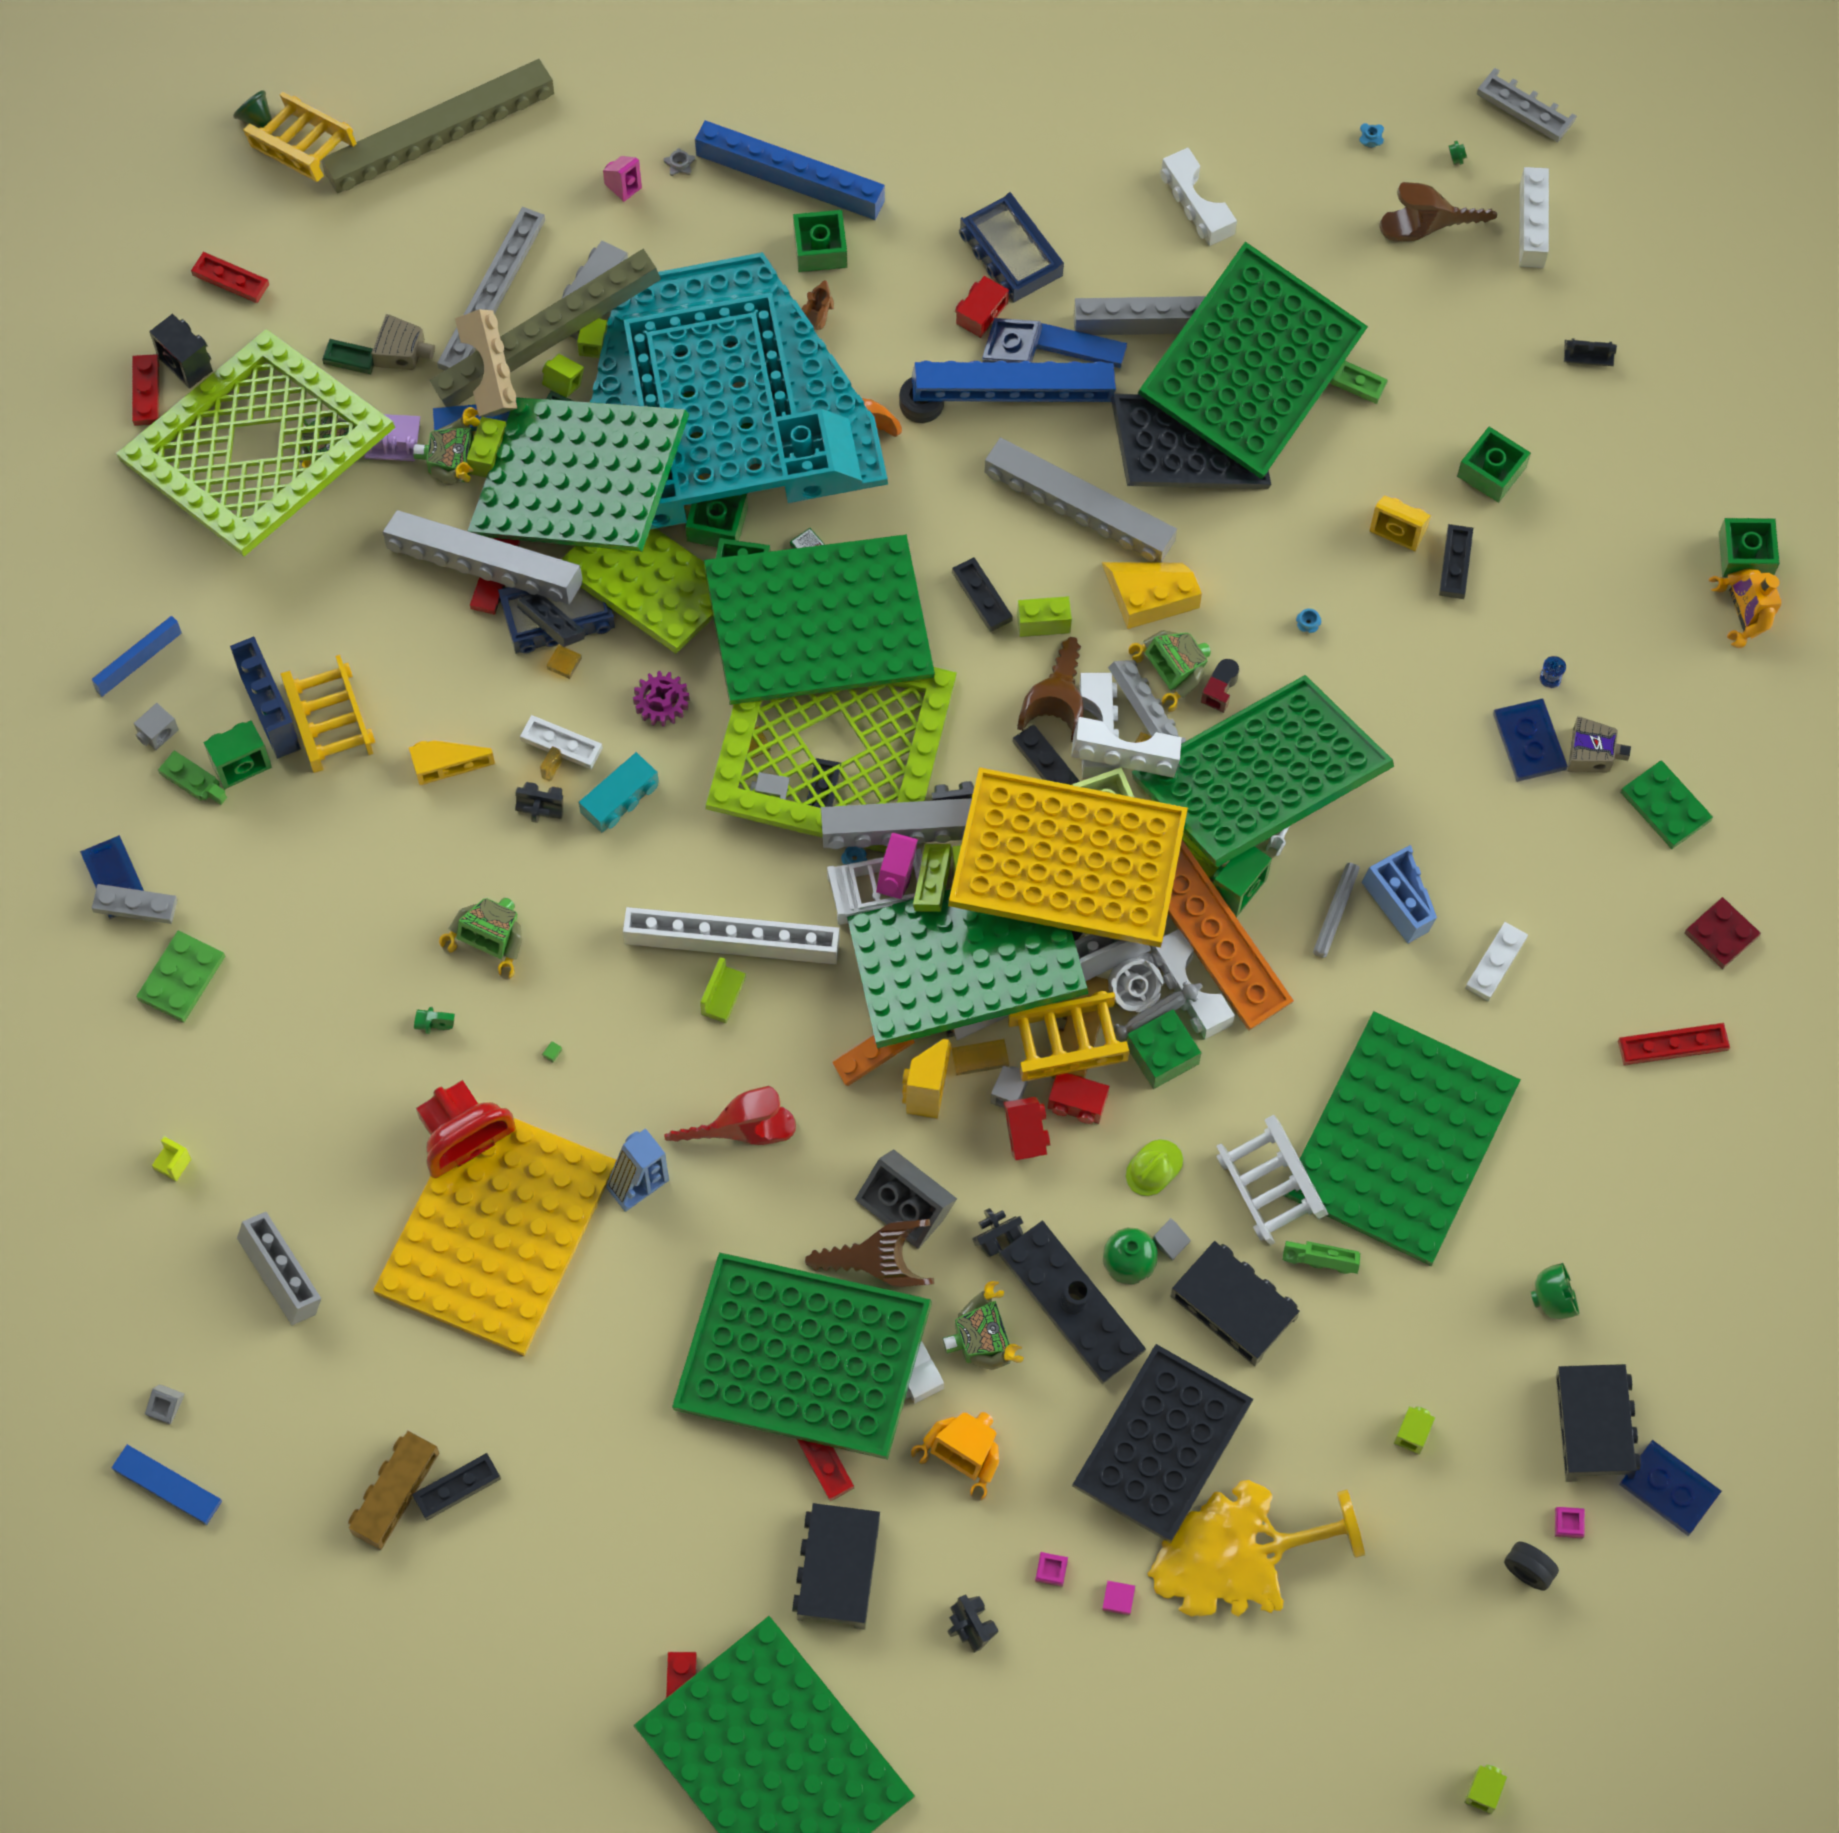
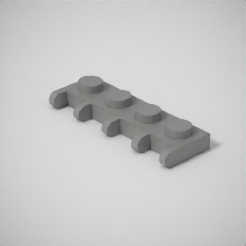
(1525, 106)
(1141, 698)

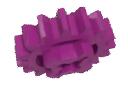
(664, 688)

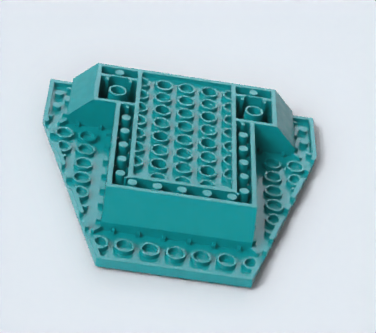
(803, 411)

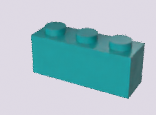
(619, 792)

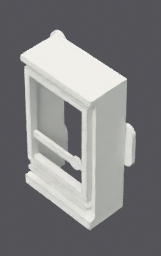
(846, 891)

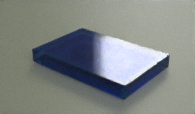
(1530, 739)
(1671, 1488)

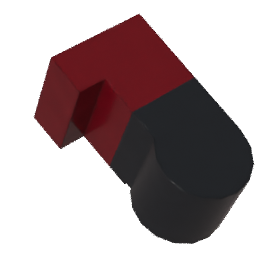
(1221, 680)

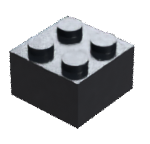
(181, 350)

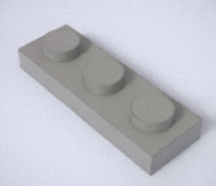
(134, 904)

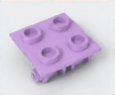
(399, 442)

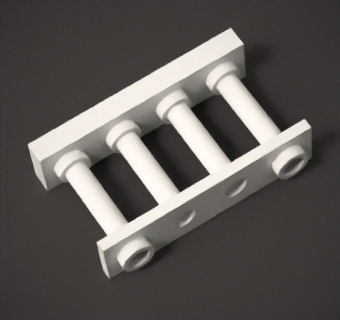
(1285, 1157)

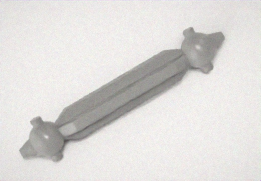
(1165, 1005)

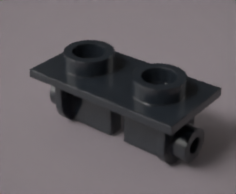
(1589, 352)

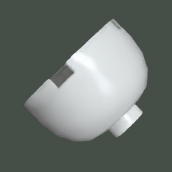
(1135, 984)

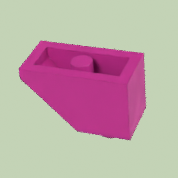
(623, 177)
(897, 866)

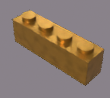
(1091, 1022)
(393, 1490)

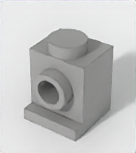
(771, 785)

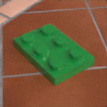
(1666, 804)

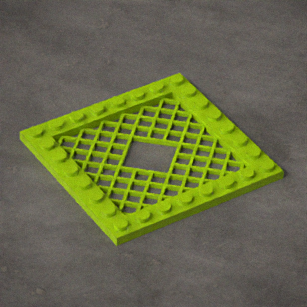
(247, 532)
(801, 817)

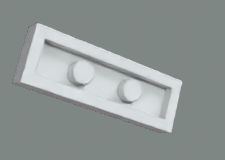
(572, 745)
(1496, 961)

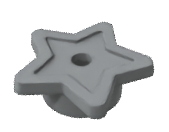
(681, 156)

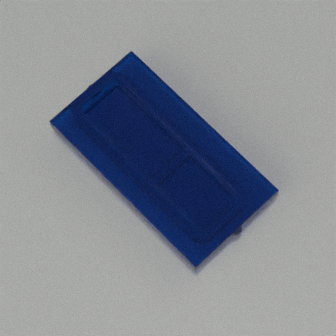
(111, 865)

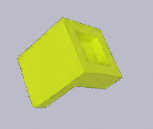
(172, 1159)

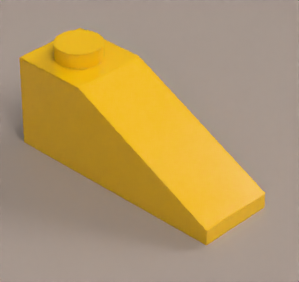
(442, 759)

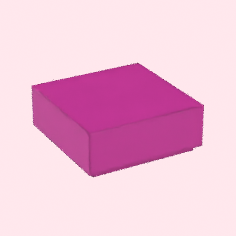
(1569, 1522)
(1051, 1569)
(1118, 1597)

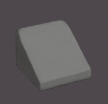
(1171, 1239)
(164, 1403)

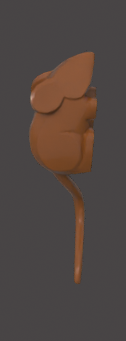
(818, 305)

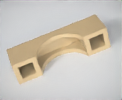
(495, 391)

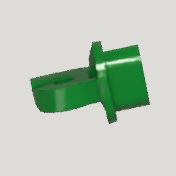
(428, 1019)

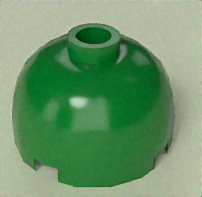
(1130, 1255)
(1555, 1293)

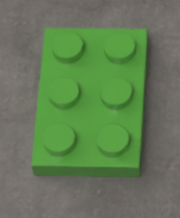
(181, 976)

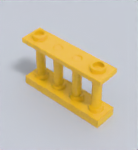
(294, 155)
(310, 730)
(1061, 1061)

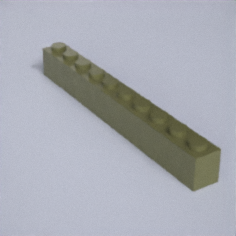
(438, 126)
(552, 325)

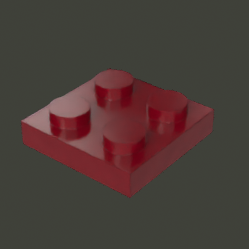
(1722, 933)

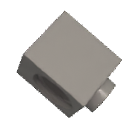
(155, 727)
(1008, 1086)

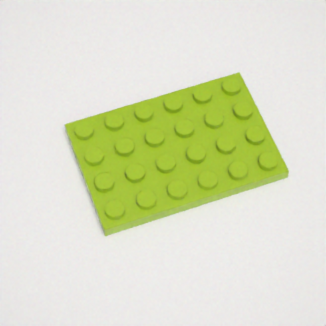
(653, 589)

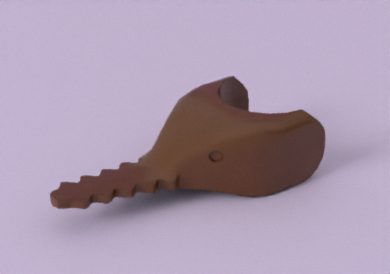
(1426, 213)
(1057, 693)
(877, 1255)

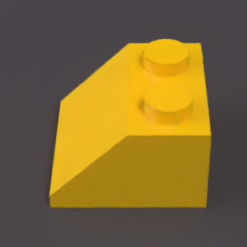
(1399, 522)

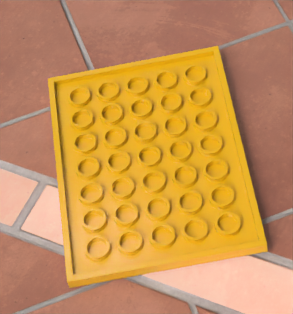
(1068, 857)
(497, 1236)

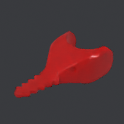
(748, 1118)

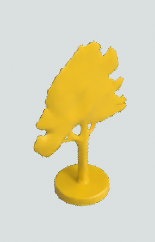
(1219, 1554)

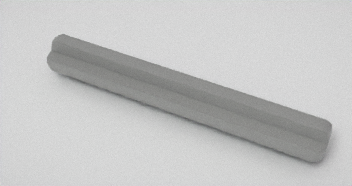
(1336, 910)

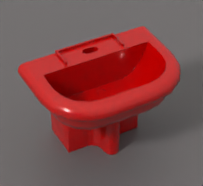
(460, 1127)

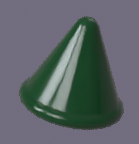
(254, 110)

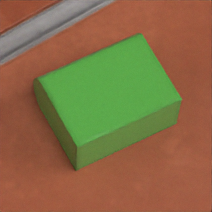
(552, 1051)

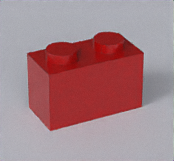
(981, 306)
(1078, 1098)
(1026, 1128)

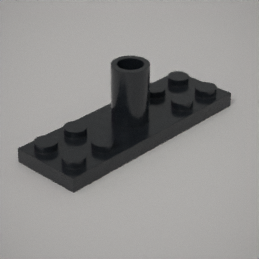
(1086, 1323)

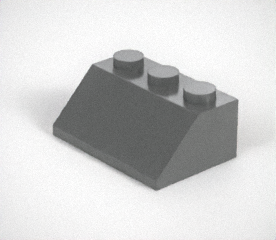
(905, 1193)

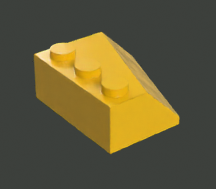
(1152, 590)
(926, 1080)

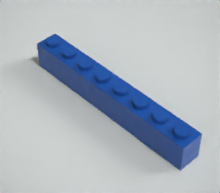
(790, 170)
(1013, 381)

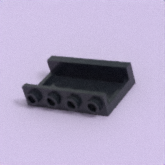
(1234, 1302)
(1597, 1421)
(837, 1564)

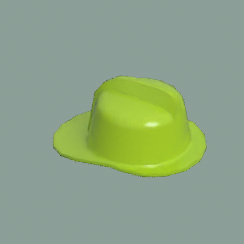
(1154, 1167)

